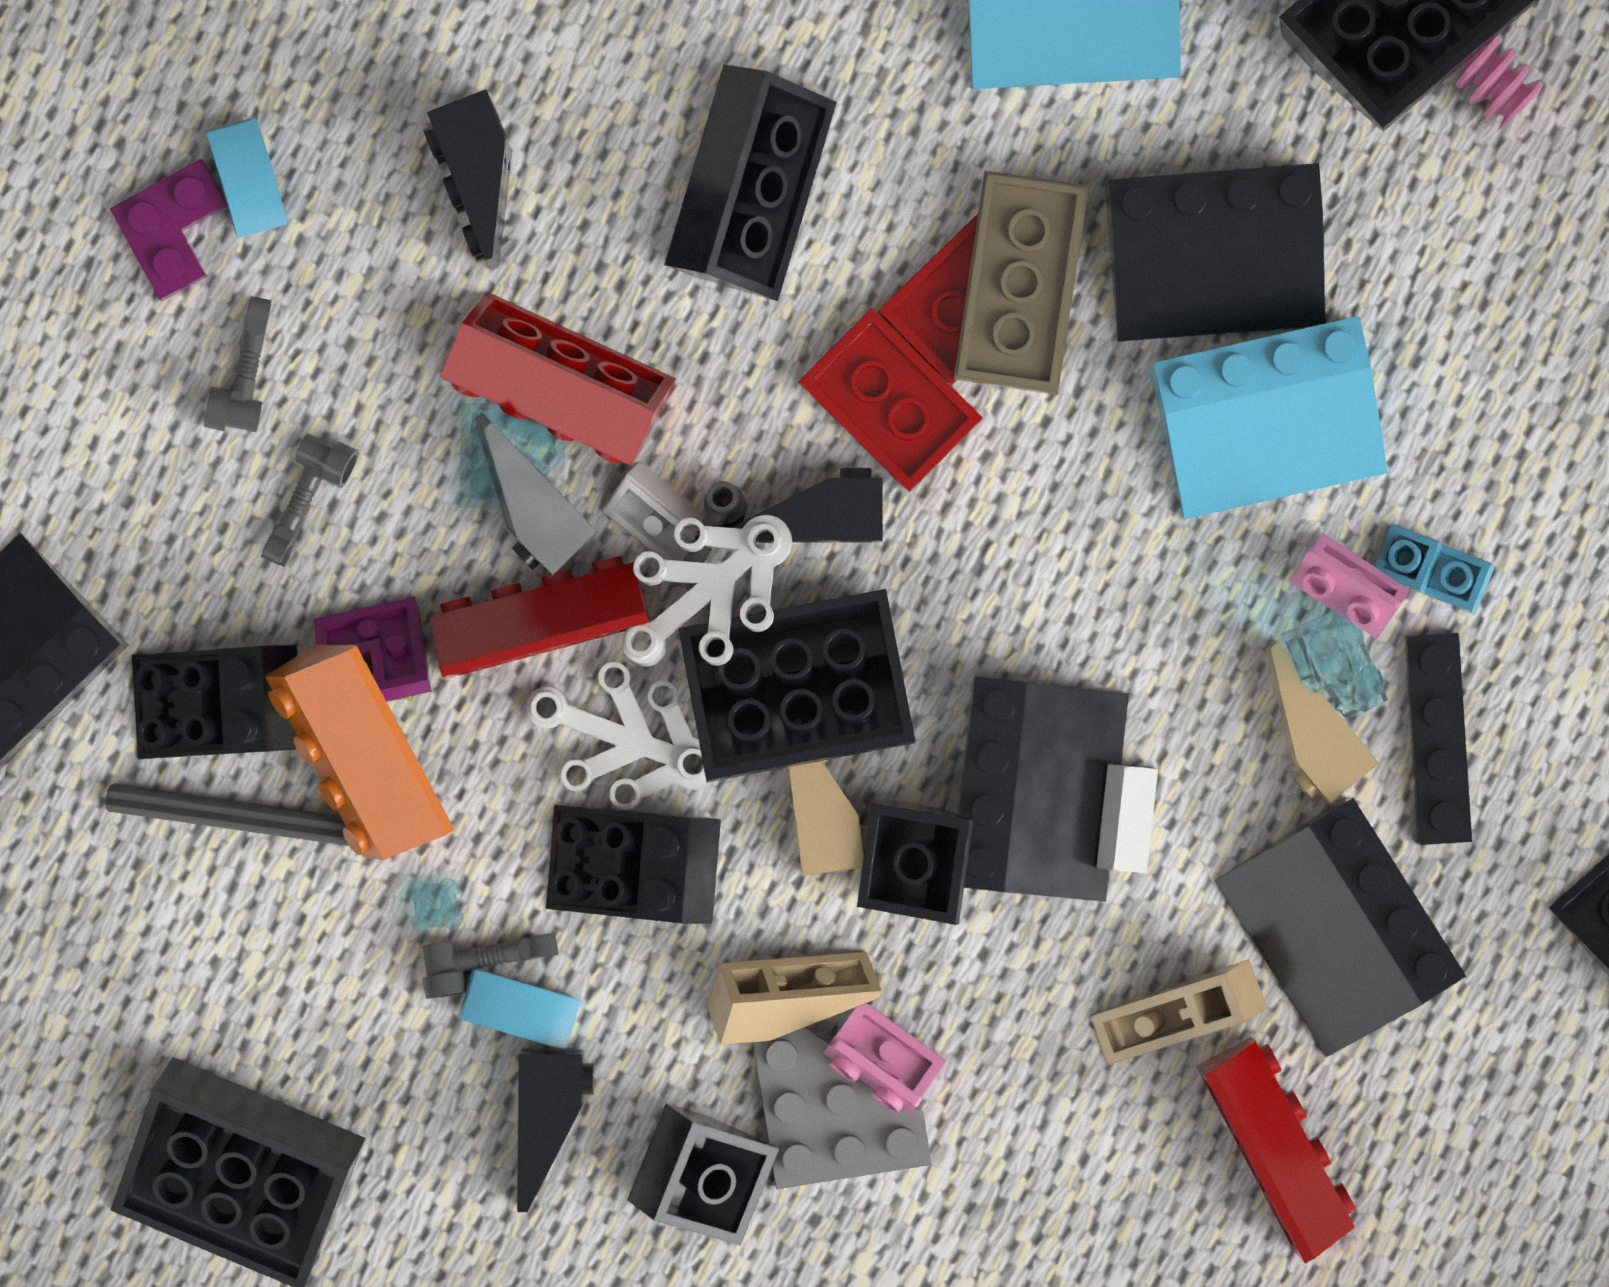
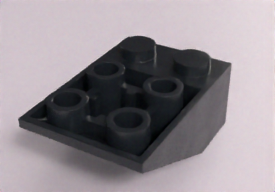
(479, 157)
(209, 702)
(633, 864)

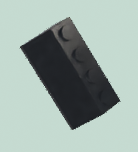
(750, 181)

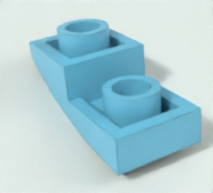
(246, 177)
(1434, 569)
(519, 1009)

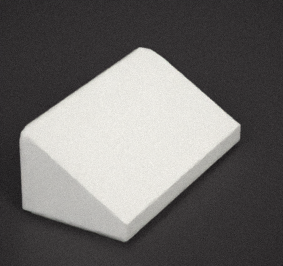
(651, 511)
(1127, 818)

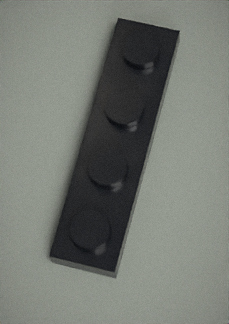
(1438, 739)

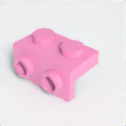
(1349, 585)
(883, 1058)

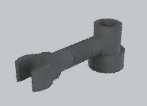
(235, 406)
(321, 462)
(716, 517)
(447, 967)

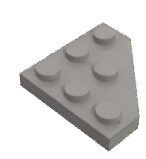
(826, 1122)

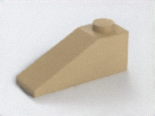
(1317, 737)
(825, 822)
(786, 994)
(1180, 1012)

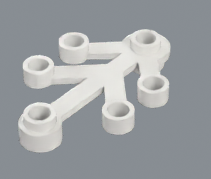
(713, 584)
(631, 740)

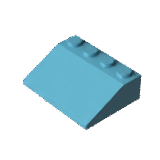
(1072, 41)
(1270, 417)

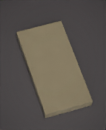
(1021, 282)

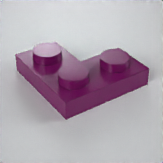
(156, 222)
(389, 638)

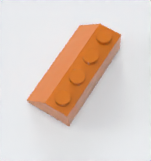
(357, 751)

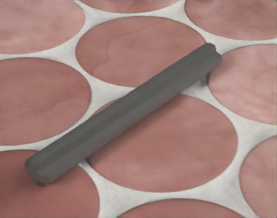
(225, 814)

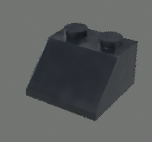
(915, 861)
(702, 1175)

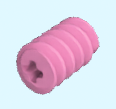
(1498, 82)

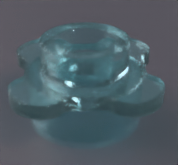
(446, 894)

